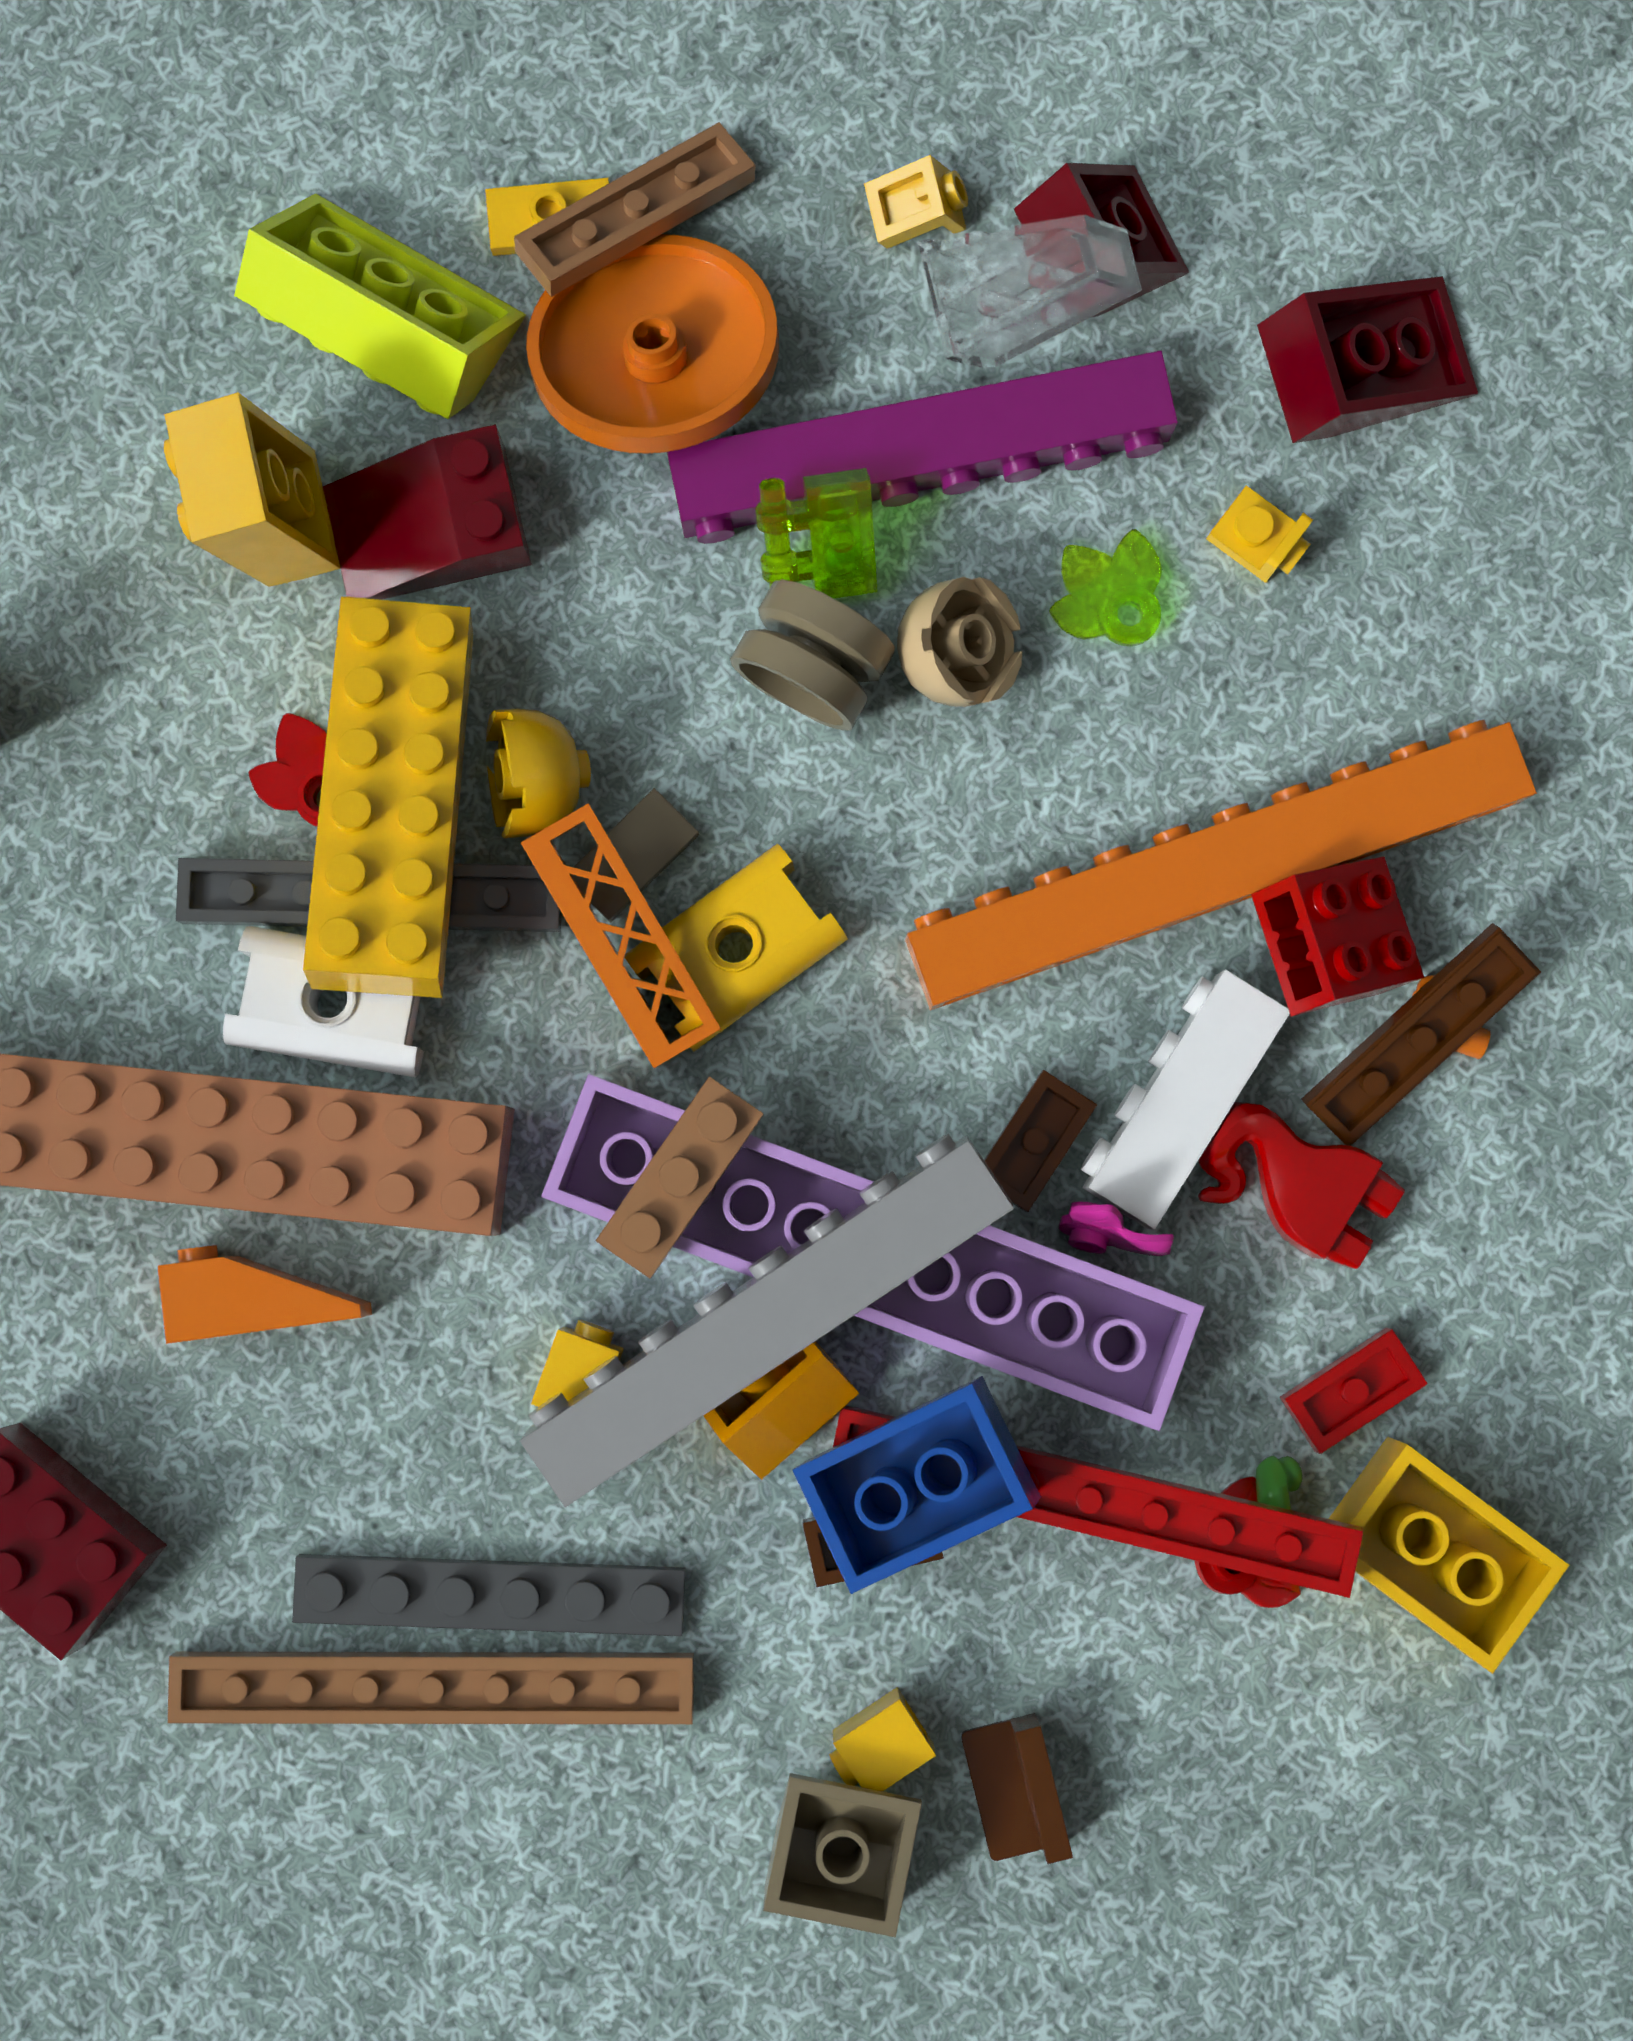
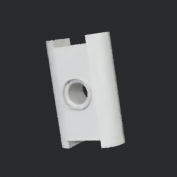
(283, 1014)

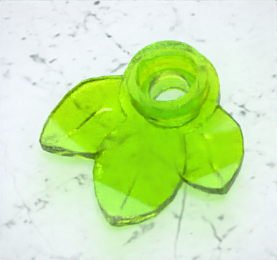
(1103, 585)

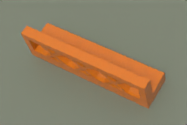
(599, 947)

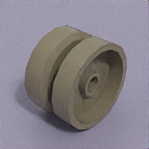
(813, 654)

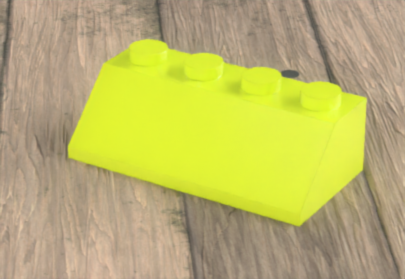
(376, 303)

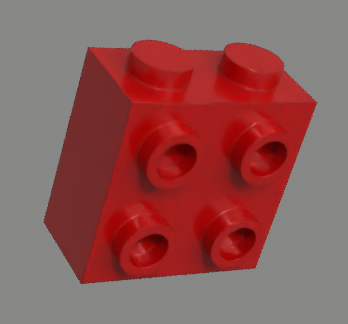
(1337, 935)

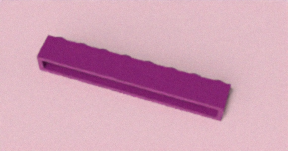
(934, 441)

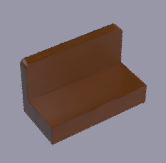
(1016, 1789)

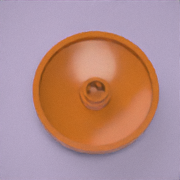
(655, 347)

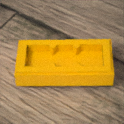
(521, 207)

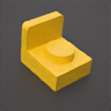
(916, 201)
(1260, 535)

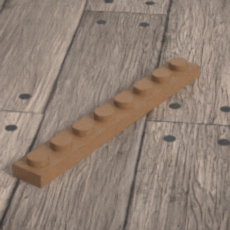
(431, 1688)

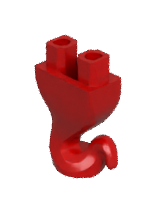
(1303, 1185)

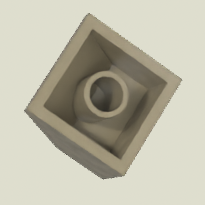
(841, 1855)

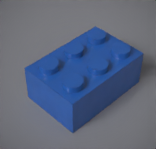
(917, 1485)

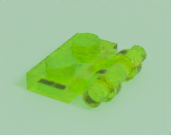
(838, 527)

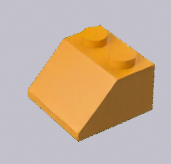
(782, 1409)

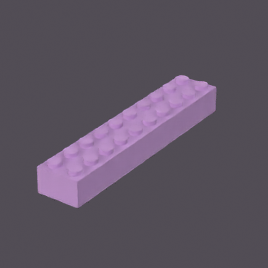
(984, 1300)

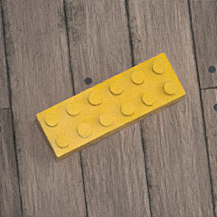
(389, 798)

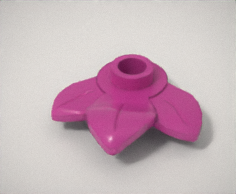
(1096, 1226)

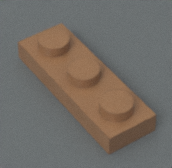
(679, 1177)

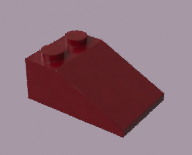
(1365, 356)
(428, 517)

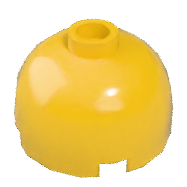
(533, 771)

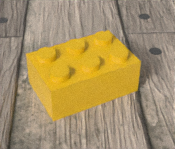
(250, 491)
(1446, 1554)

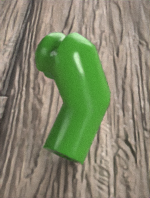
(1276, 1479)

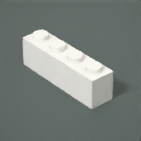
(1185, 1098)

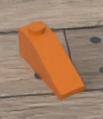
(234, 1296)

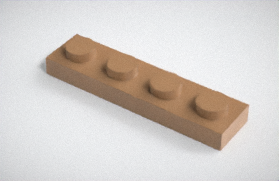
(634, 209)

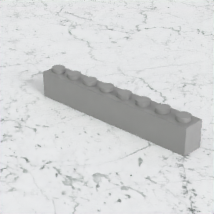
(765, 1319)

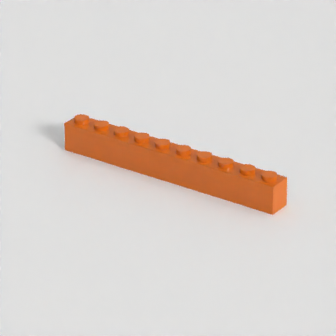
(1219, 864)

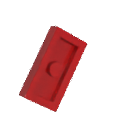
(1353, 1390)

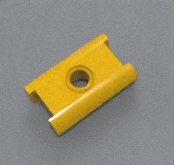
(765, 908)

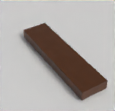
(1421, 1034)

